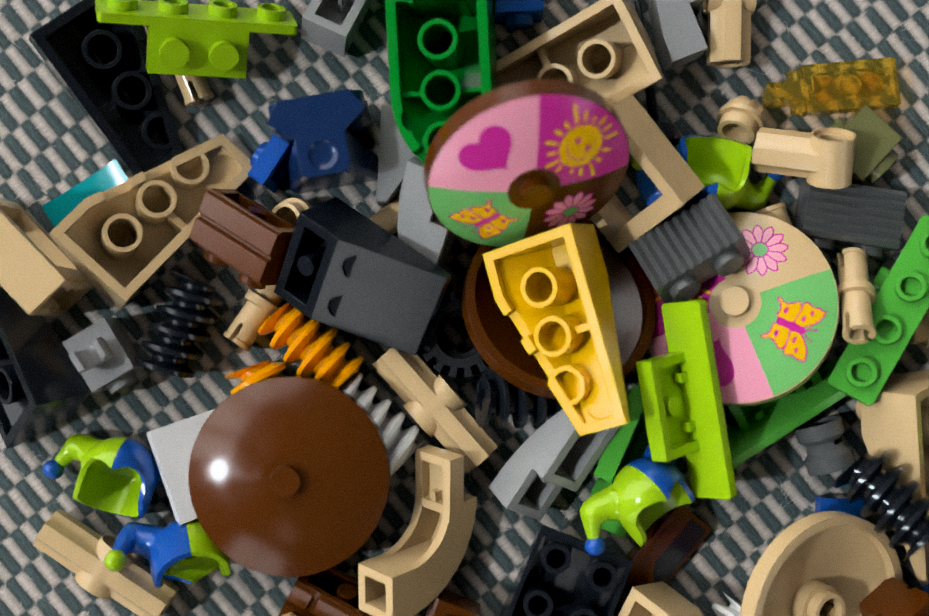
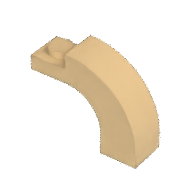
(432, 545)

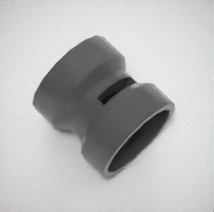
(824, 445)

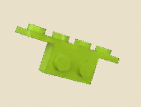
(197, 37)
(686, 403)

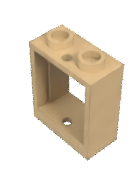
(663, 167)
(35, 267)

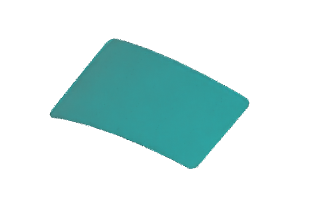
(102, 180)

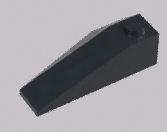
(110, 83)
(35, 375)

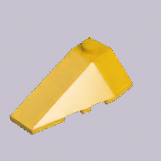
(564, 311)

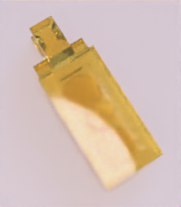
(836, 88)

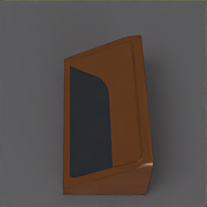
(667, 547)

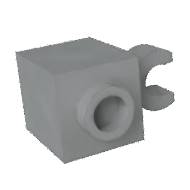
(104, 356)

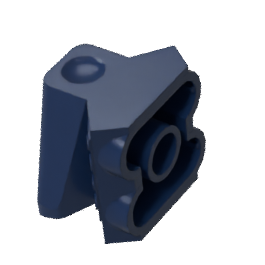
(325, 140)

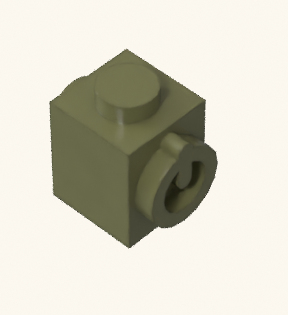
(873, 145)

